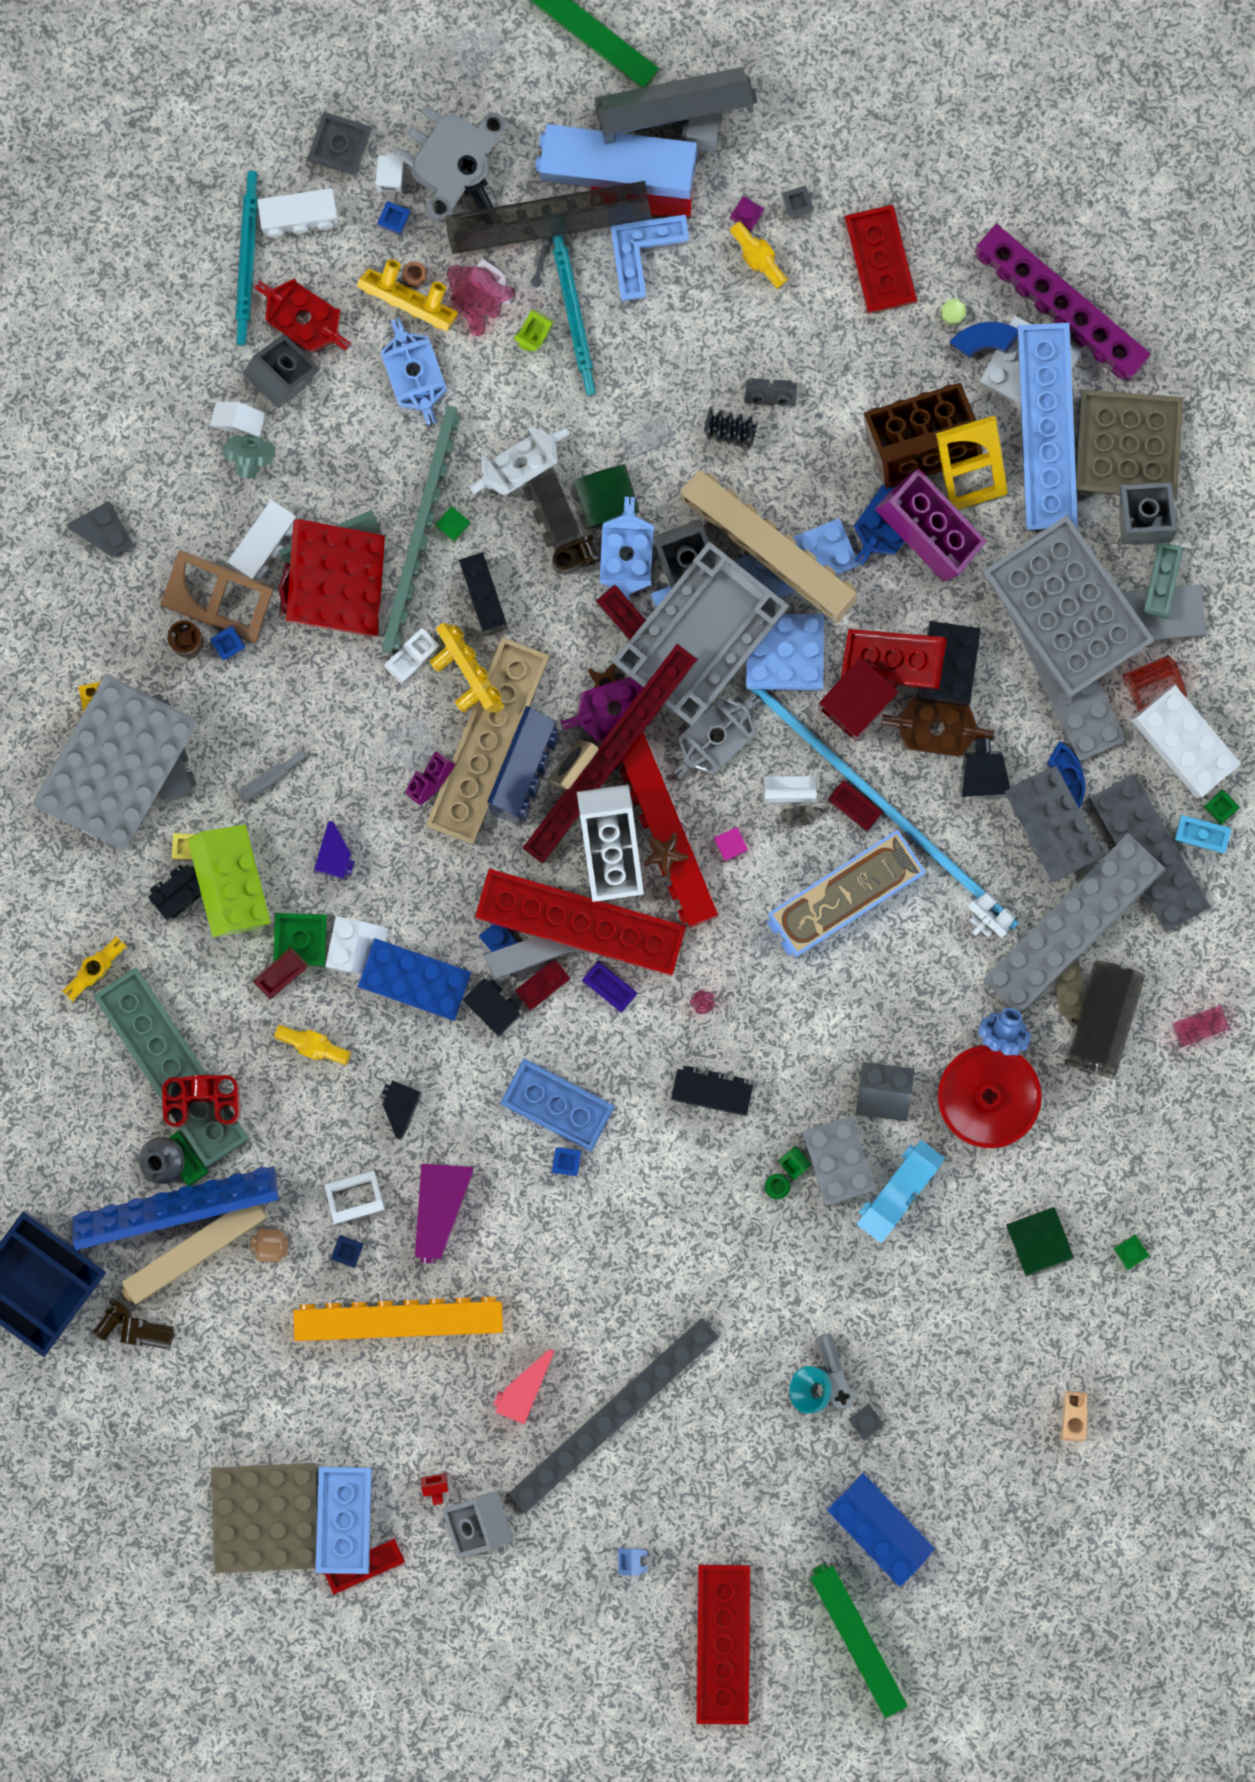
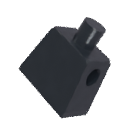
(983, 771)

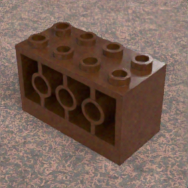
(905, 433)

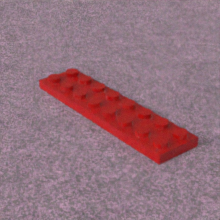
(580, 922)

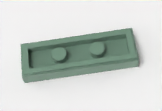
(1163, 580)

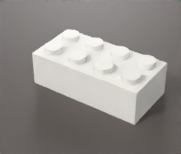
(1185, 741)

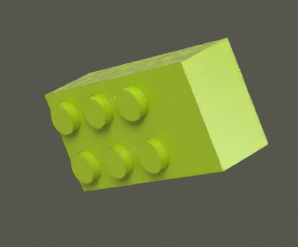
(229, 880)

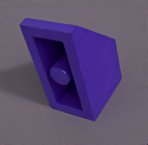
(334, 856)

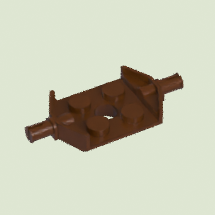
(958, 724)

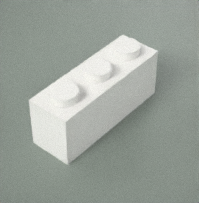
(298, 212)
(263, 542)

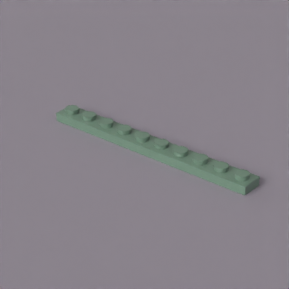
(418, 540)

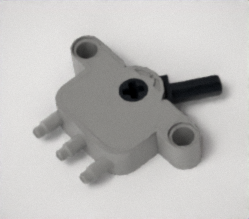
(444, 152)

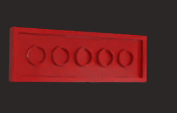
(723, 1644)

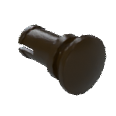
(113, 1316)

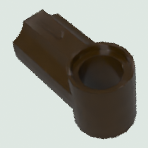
(141, 1332)

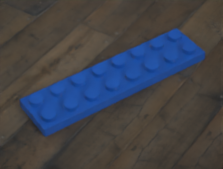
(175, 1207)

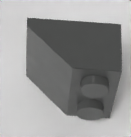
(280, 370)
(1147, 513)
(679, 548)
(884, 1091)

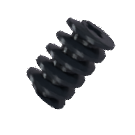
(730, 428)

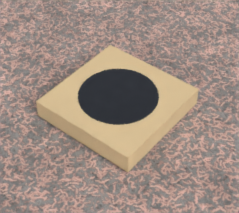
(573, 764)

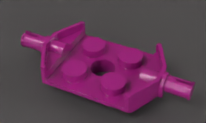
(593, 704)

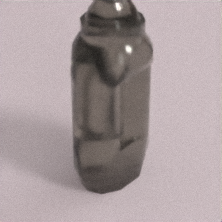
(801, 815)

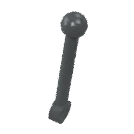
(535, 281)

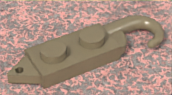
(1070, 992)

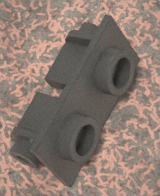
(760, 393)

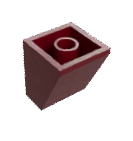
(858, 698)

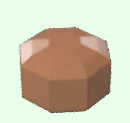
(414, 274)

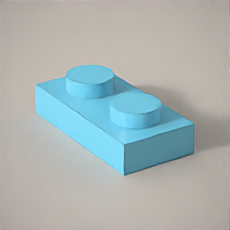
(1202, 834)

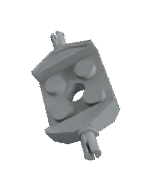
(710, 756)

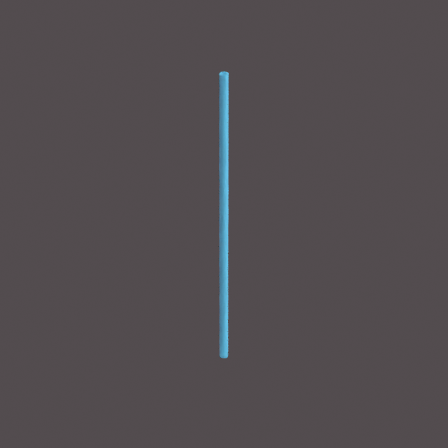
(878, 800)

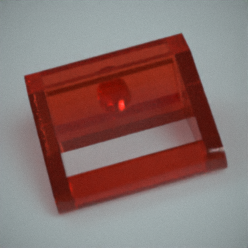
(1150, 674)

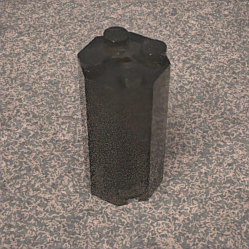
(1104, 1019)

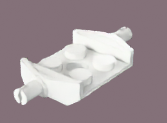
(536, 451)

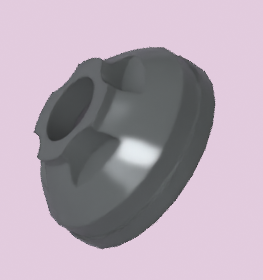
(170, 1155)

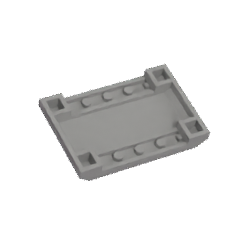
(713, 614)

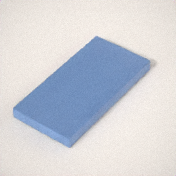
(557, 1105)

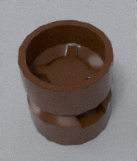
(185, 639)

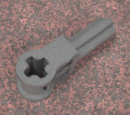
(834, 1371)

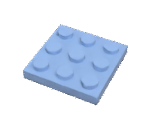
(789, 655)

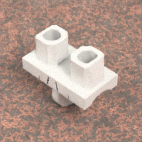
(999, 924)

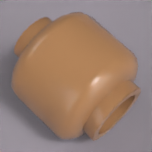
(269, 1245)

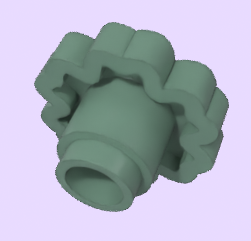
(249, 454)

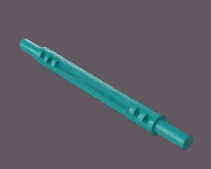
(246, 258)
(574, 314)

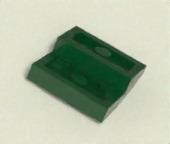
(604, 493)
(1040, 1241)

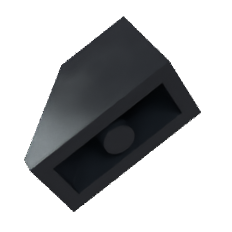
(399, 1106)

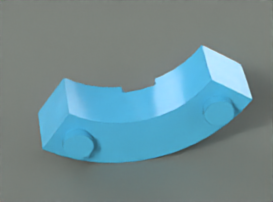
(896, 1196)

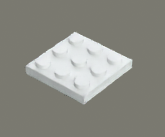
(1003, 369)

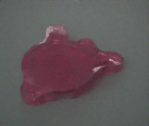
(477, 294)

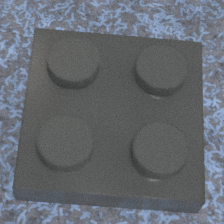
(339, 143)

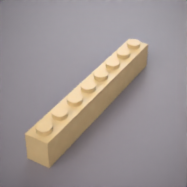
(769, 546)

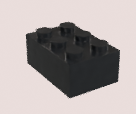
(957, 666)

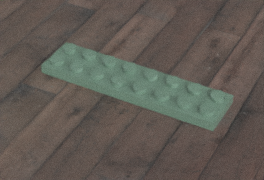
(165, 1055)

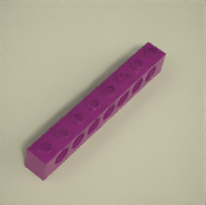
(999, 240)

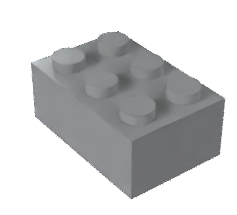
(838, 1160)

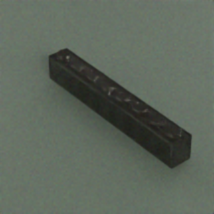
(548, 217)

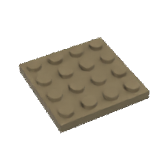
(1127, 441)
(264, 1517)

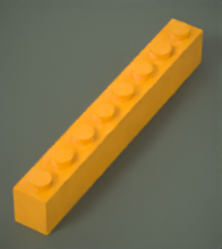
(398, 1321)

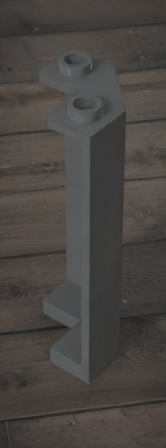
(674, 102)

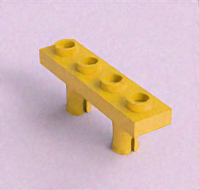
(398, 295)
(476, 675)

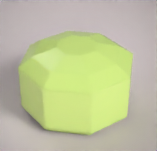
(953, 312)

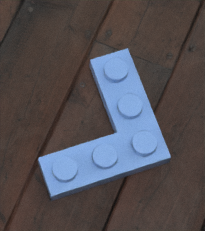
(634, 236)

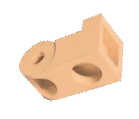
(1074, 1416)

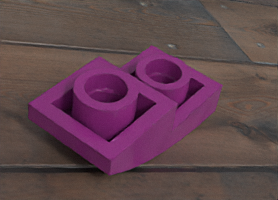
(426, 784)

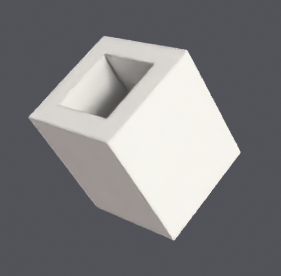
(390, 173)

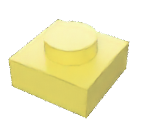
(180, 847)

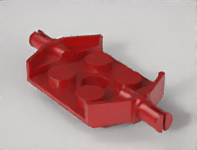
(292, 298)

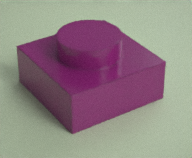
(747, 213)

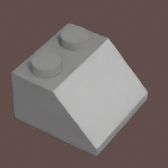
(477, 1524)

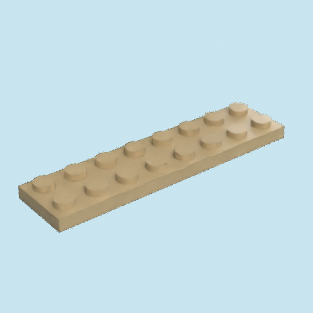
(485, 742)

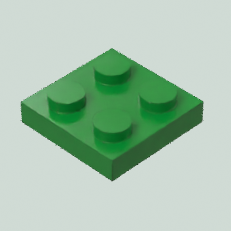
(302, 933)

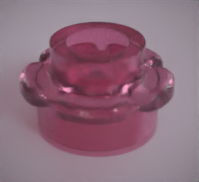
(702, 1001)

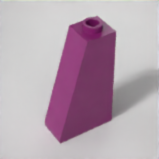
(439, 1204)

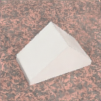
(237, 418)

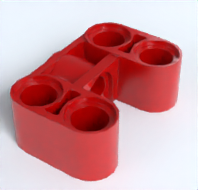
(200, 1089)

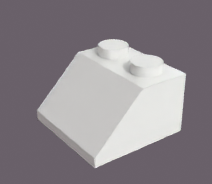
(351, 944)

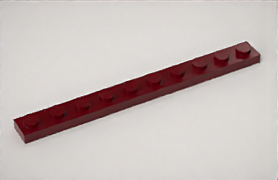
(611, 751)

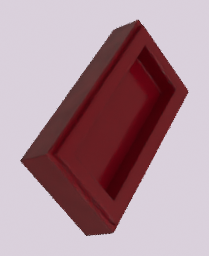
(855, 806)
(280, 973)

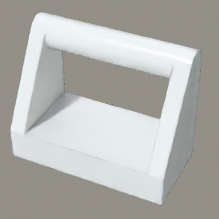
(789, 789)
(359, 1211)

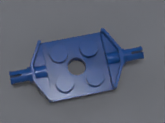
(874, 533)

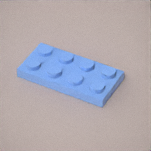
(343, 1520)

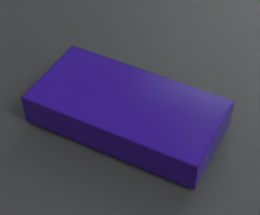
(609, 986)

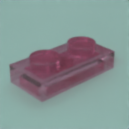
(1200, 1026)

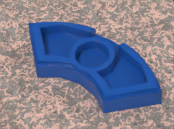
(984, 336)
(1070, 770)

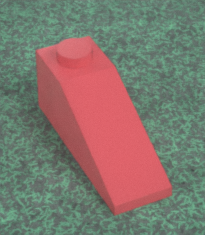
(520, 1394)

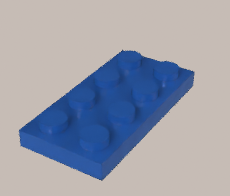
(414, 979)

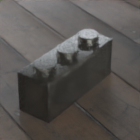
(552, 510)

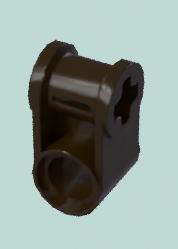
(577, 554)

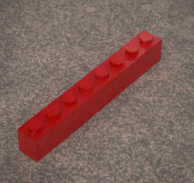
(662, 820)

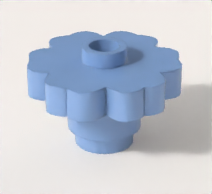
(1005, 1032)

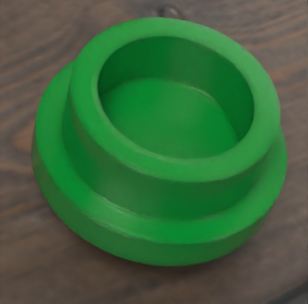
(777, 1186)

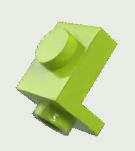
(534, 331)

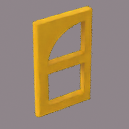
(984, 433)

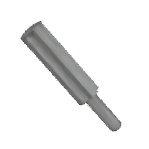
(268, 778)

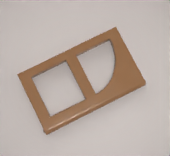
(180, 600)

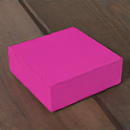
(730, 844)

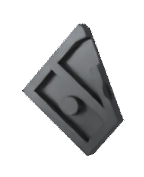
(103, 530)

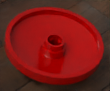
(989, 1097)

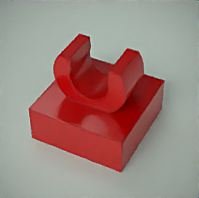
(434, 1487)

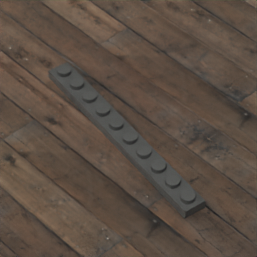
(613, 1415)

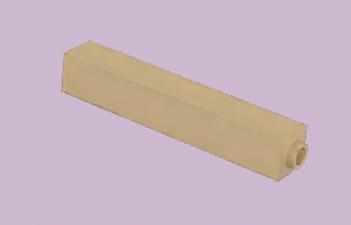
(191, 1253)

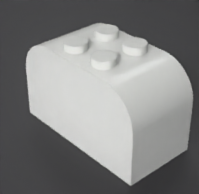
(610, 842)

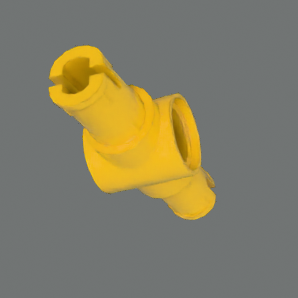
(758, 255)
(104, 958)
(312, 1044)

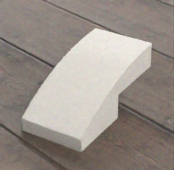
(411, 656)

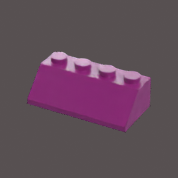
(931, 525)

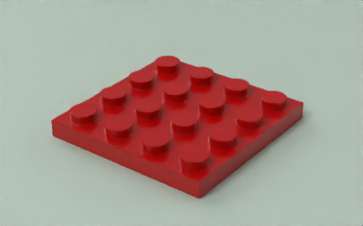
(335, 578)

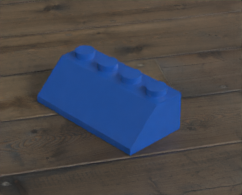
(880, 1529)

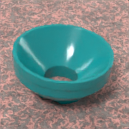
(803, 1387)

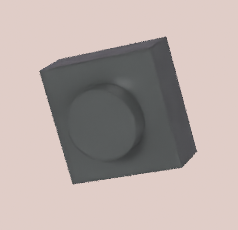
(797, 202)
(866, 1422)

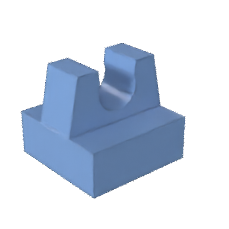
(630, 1561)

